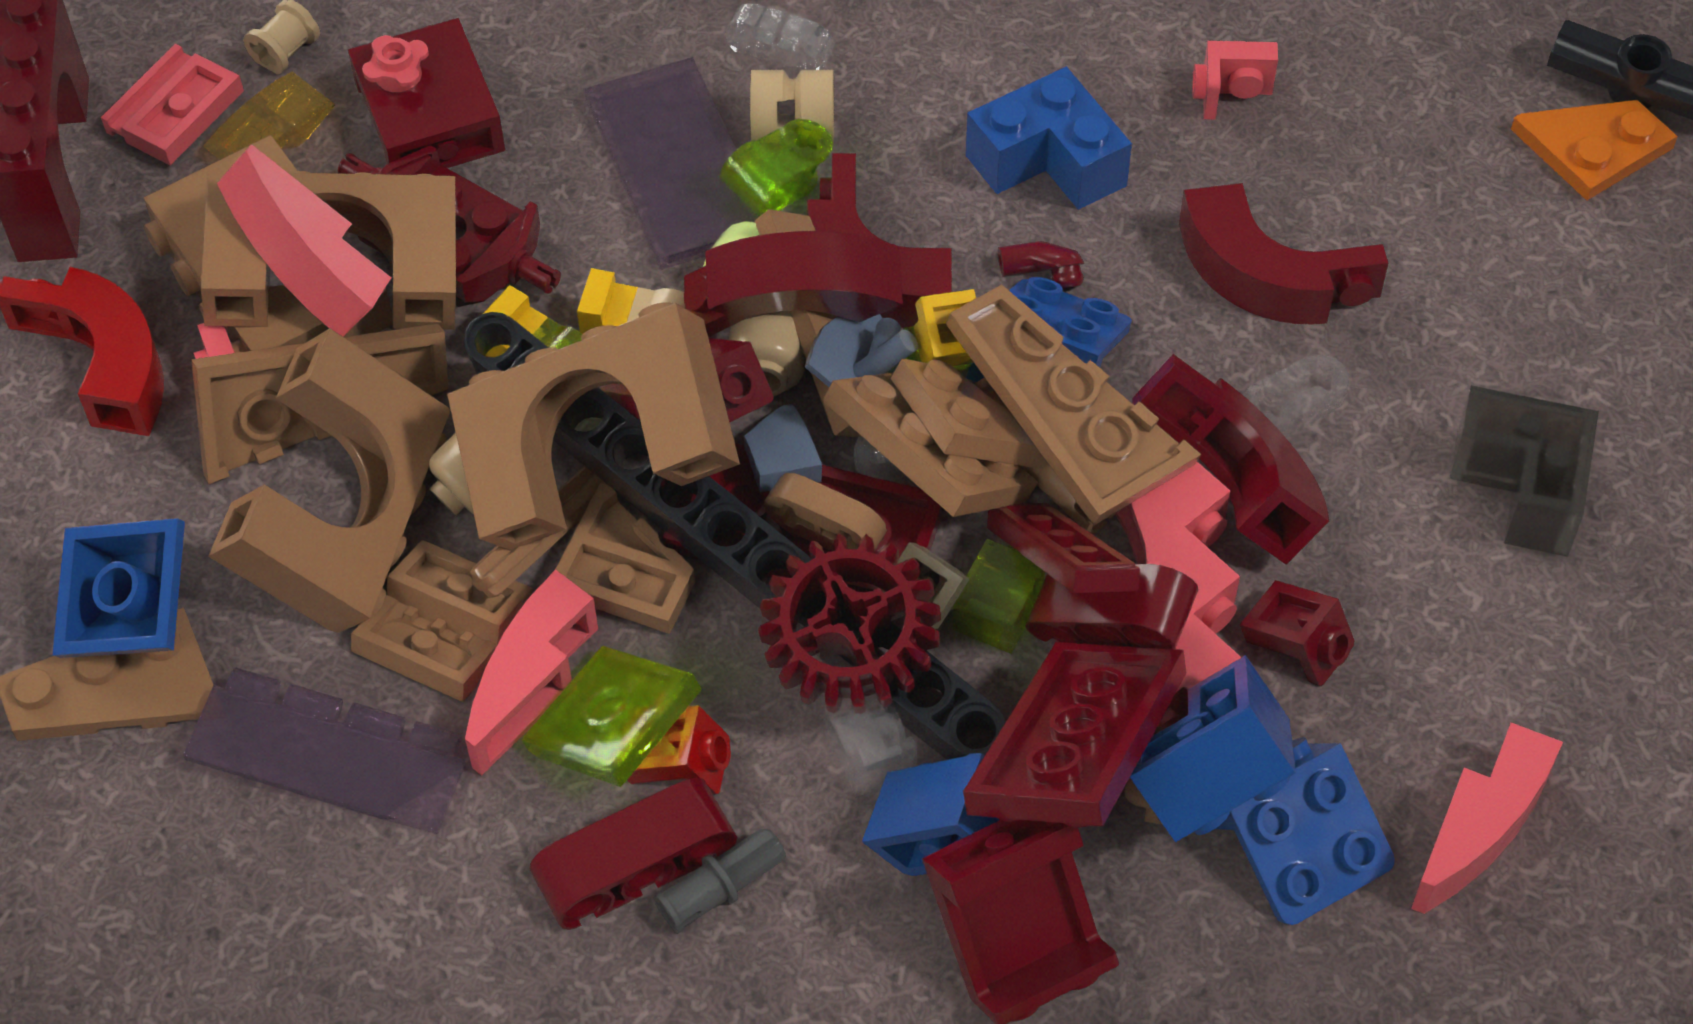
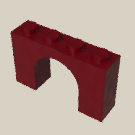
(39, 88)

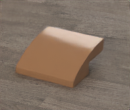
(437, 622)

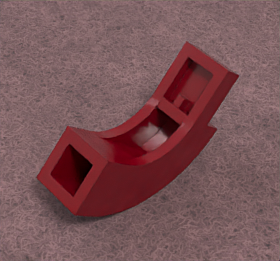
(922, 269)
(795, 271)
(1266, 275)
(1267, 479)

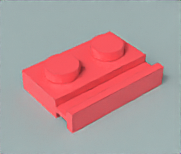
(172, 104)

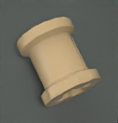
(281, 36)

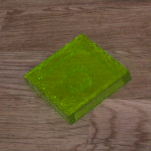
(611, 715)

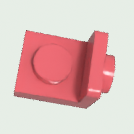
(1234, 69)

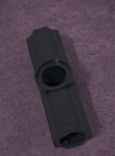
(1629, 68)

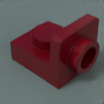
(1302, 627)

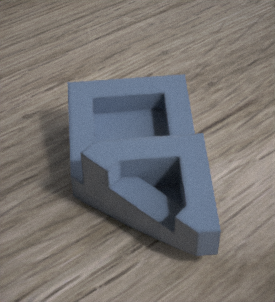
(781, 446)

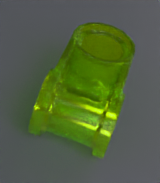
(778, 166)

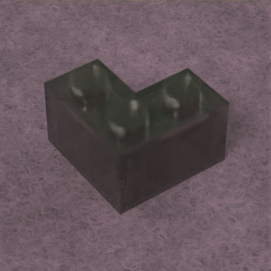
(1536, 453)

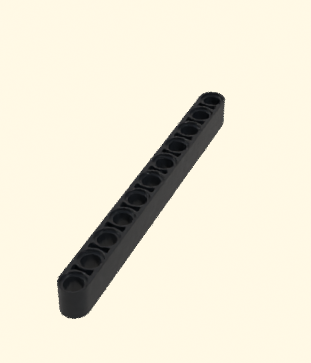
(710, 515)

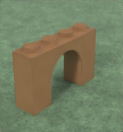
(401, 214)
(178, 229)
(511, 417)
(390, 435)

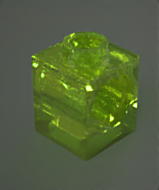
(997, 596)

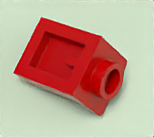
(688, 750)

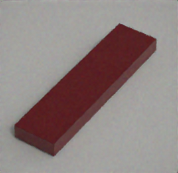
(1063, 549)

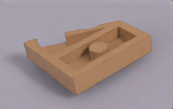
(962, 415)
(626, 565)

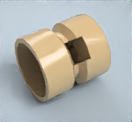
(812, 95)

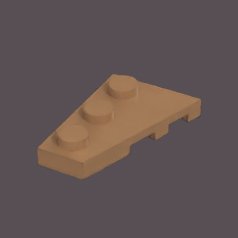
(108, 690)

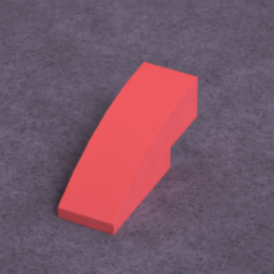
(302, 241)
(528, 668)
(1487, 814)

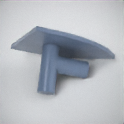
(858, 348)

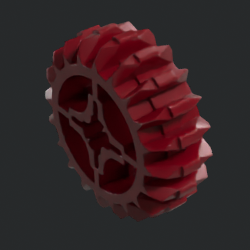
(827, 636)

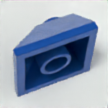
(119, 588)

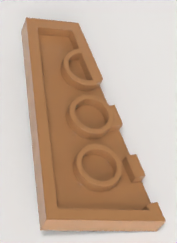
(239, 391)
(1078, 422)

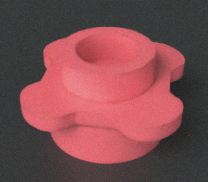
(395, 63)

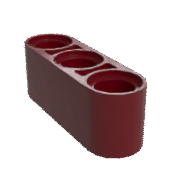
(1133, 619)
(631, 850)

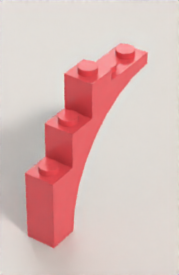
(1174, 530)

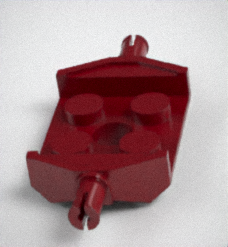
(497, 234)

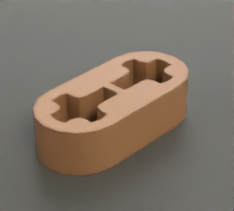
(821, 513)

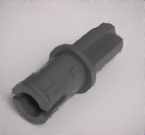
(719, 879)

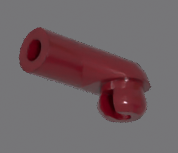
(1042, 257)

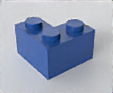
(1051, 129)
(1219, 754)
(923, 812)

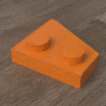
(1595, 143)

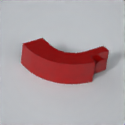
(125, 373)

